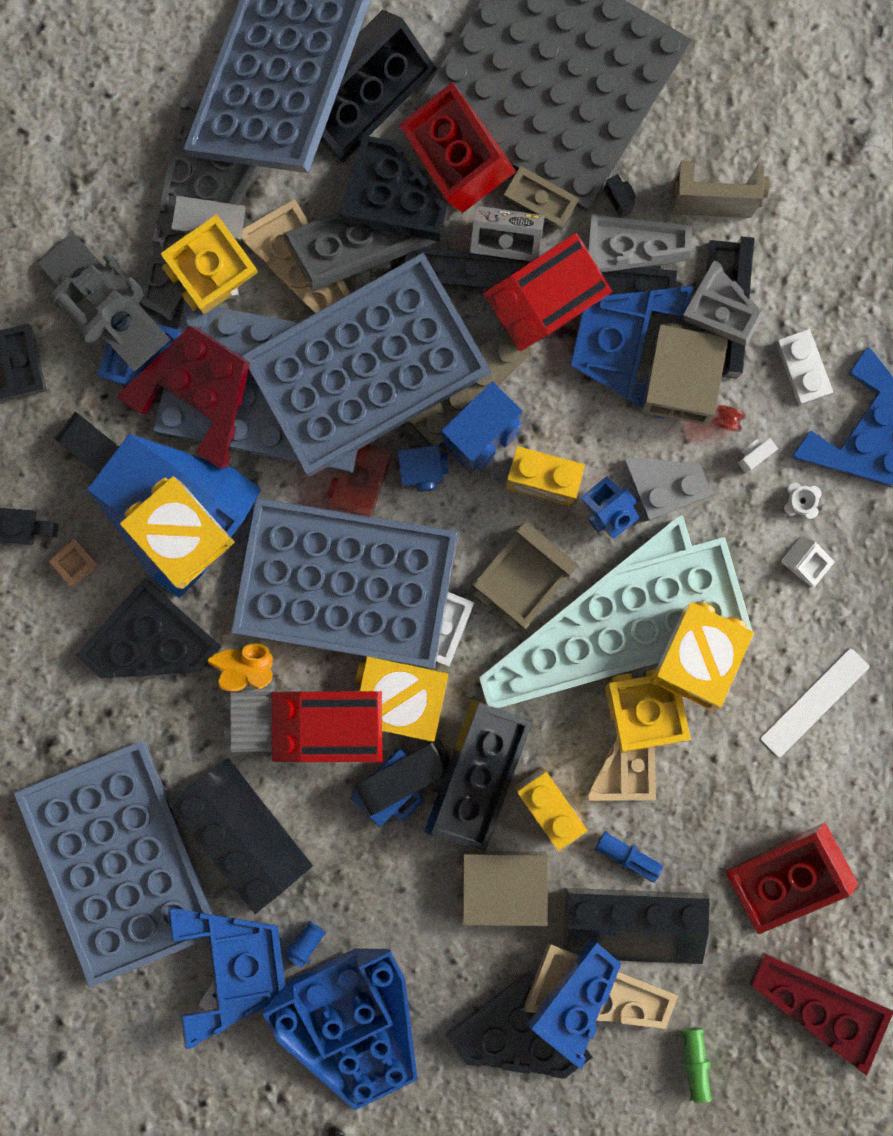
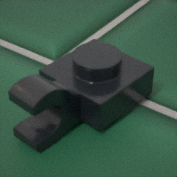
(20, 526)

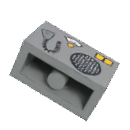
(506, 233)

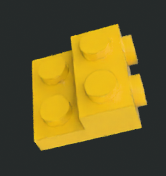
(208, 265)
(645, 713)

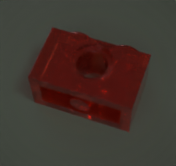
(361, 499)

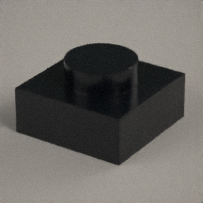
(620, 195)

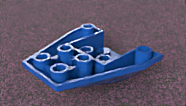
(142, 464)
(349, 1025)

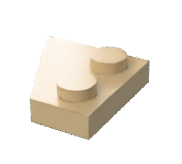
(625, 776)

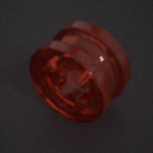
(729, 418)

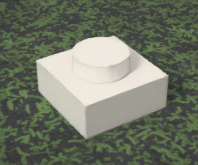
(756, 453)

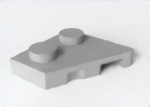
(666, 484)

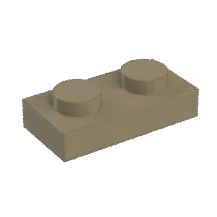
(541, 198)

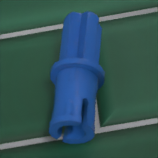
(628, 857)

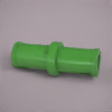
(696, 1065)

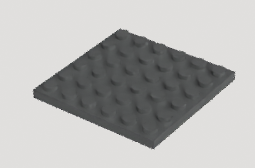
(562, 82)

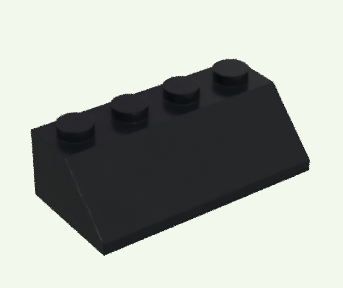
(378, 78)
(241, 835)
(638, 924)

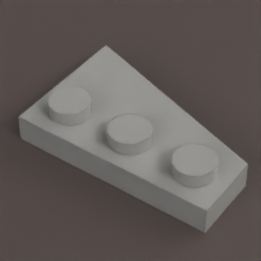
(636, 243)

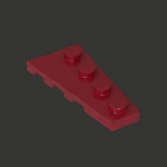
(833, 1014)

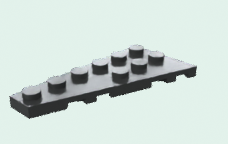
(192, 179)

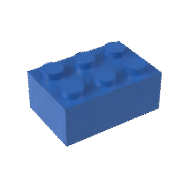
(481, 428)

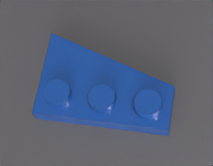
(573, 1006)

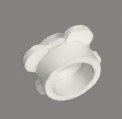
(811, 496)

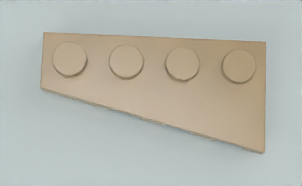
(267, 242)
(628, 1003)

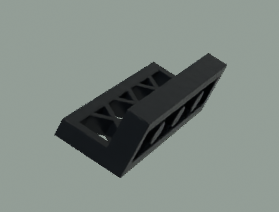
(742, 276)

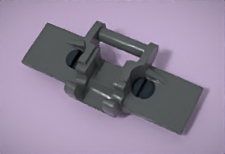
(113, 295)

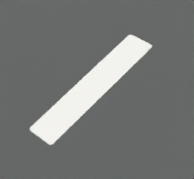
(815, 702)

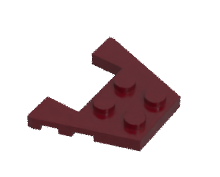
(204, 377)

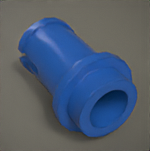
(305, 944)

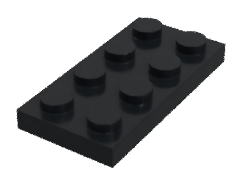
(478, 776)

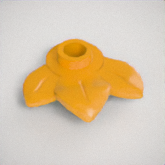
(243, 667)

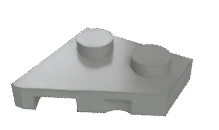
(723, 307)

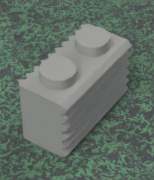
(250, 719)

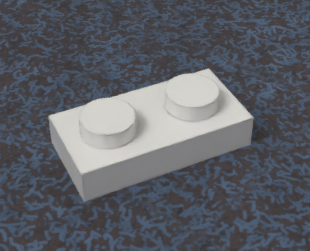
(804, 367)
(454, 623)

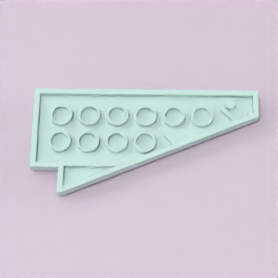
(620, 619)

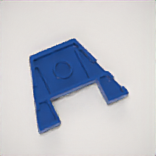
(614, 336)
(870, 444)
(244, 967)

